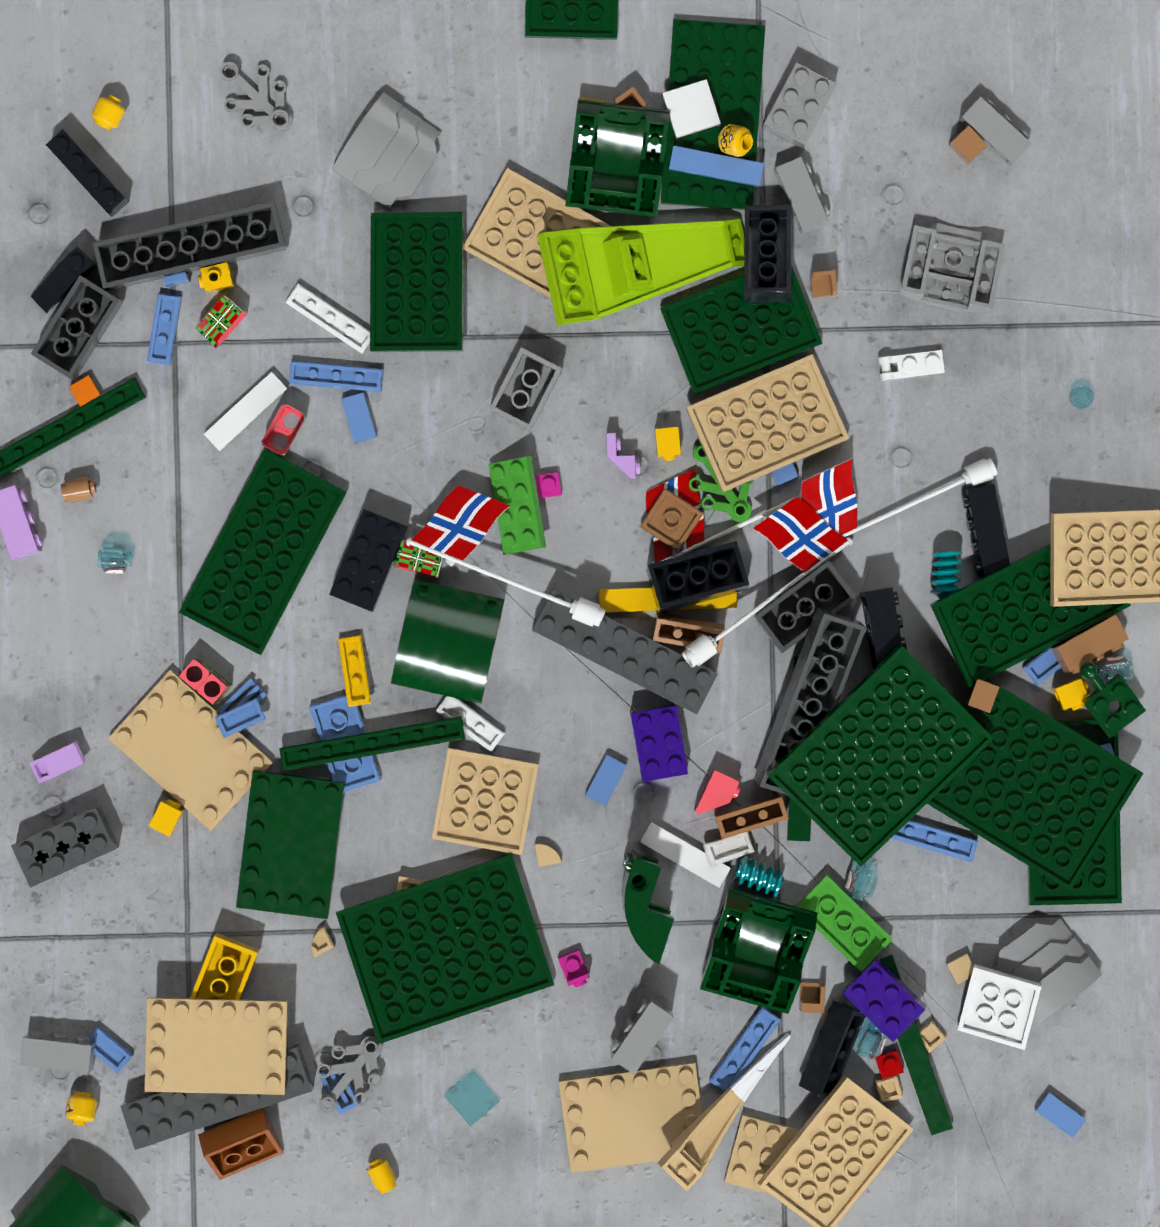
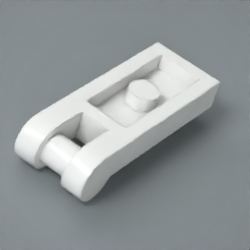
(912, 365)

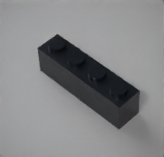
(87, 173)
(987, 529)
(832, 1049)

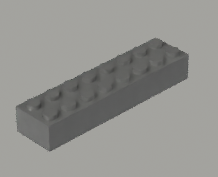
(189, 246)
(627, 655)
(813, 686)
(171, 1114)

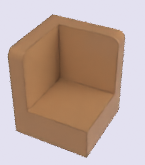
(631, 97)
(968, 144)
(823, 284)
(983, 695)
(812, 997)

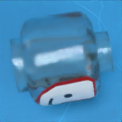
(114, 558)
(1113, 665)
(861, 882)
(870, 1041)

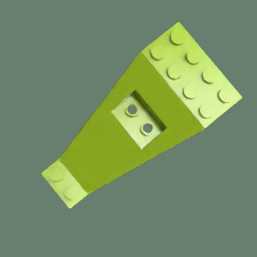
(595, 273)

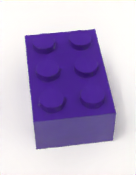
(659, 743)
(884, 999)

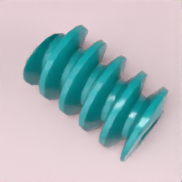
(945, 573)
(759, 876)

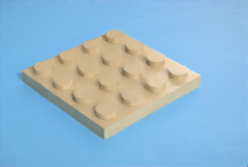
(485, 801)

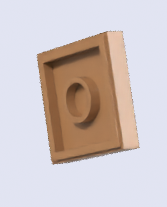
(671, 520)

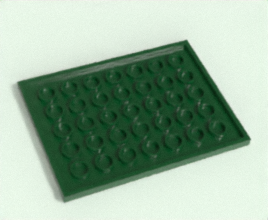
(880, 755)
(1038, 789)
(445, 948)

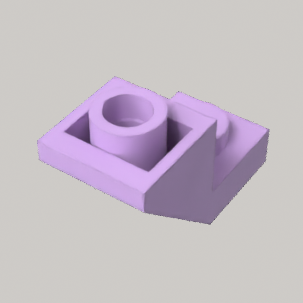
(625, 463)
(57, 762)

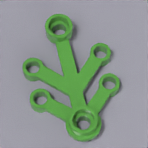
(730, 496)

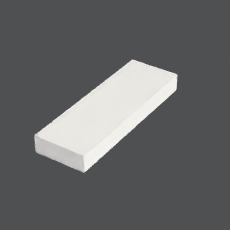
(473, 723)

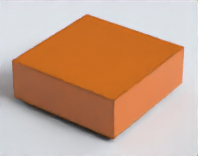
(84, 390)

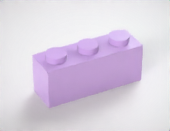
(17, 524)

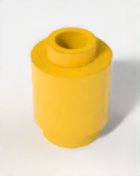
(381, 1175)

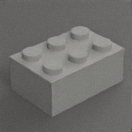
(799, 105)
(525, 389)
(640, 1034)

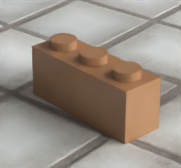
(684, 630)
(1090, 644)
(751, 817)

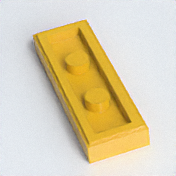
(354, 671)

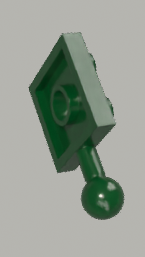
(1099, 701)

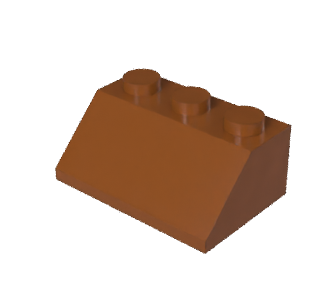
(240, 1143)

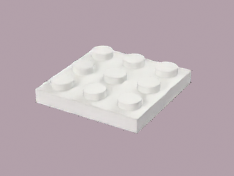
(999, 1007)

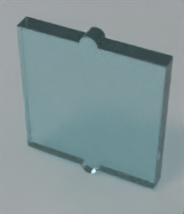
(471, 1098)

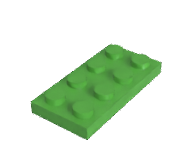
(522, 522)
(845, 923)

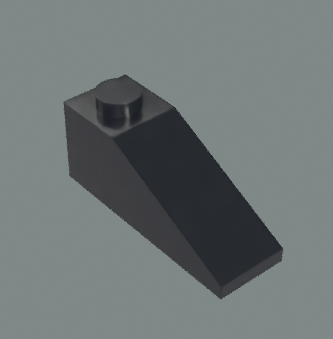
(62, 279)

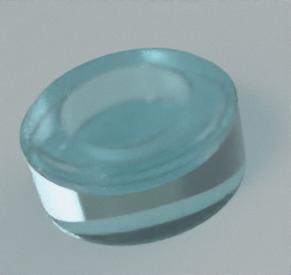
(1081, 397)

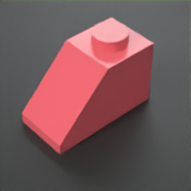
(717, 792)

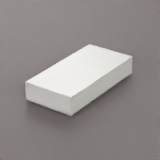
(728, 849)

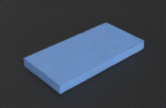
(338, 720)

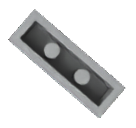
(996, 131)
(802, 194)
(57, 1052)

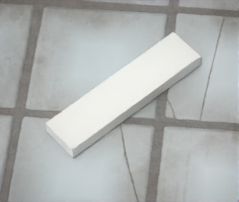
(329, 318)
(245, 411)
(683, 854)

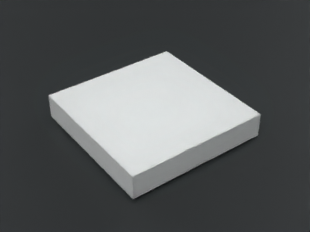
(691, 108)

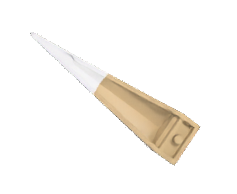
(697, 1144)

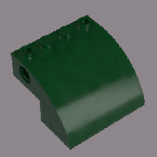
(617, 158)
(447, 641)
(647, 921)
(758, 950)
(72, 1202)

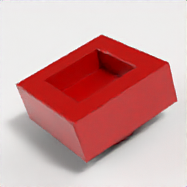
(889, 1064)

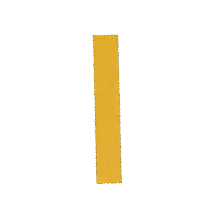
(643, 600)

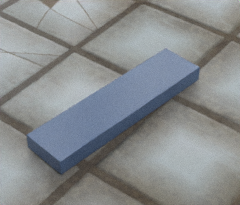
(716, 166)
(336, 376)
(937, 840)
(745, 1049)

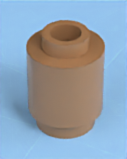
(78, 489)

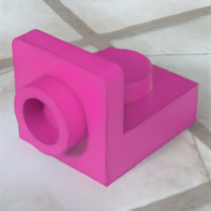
(548, 485)
(574, 968)

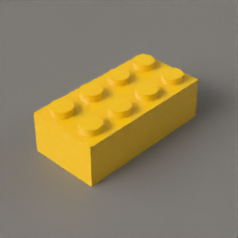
(225, 969)

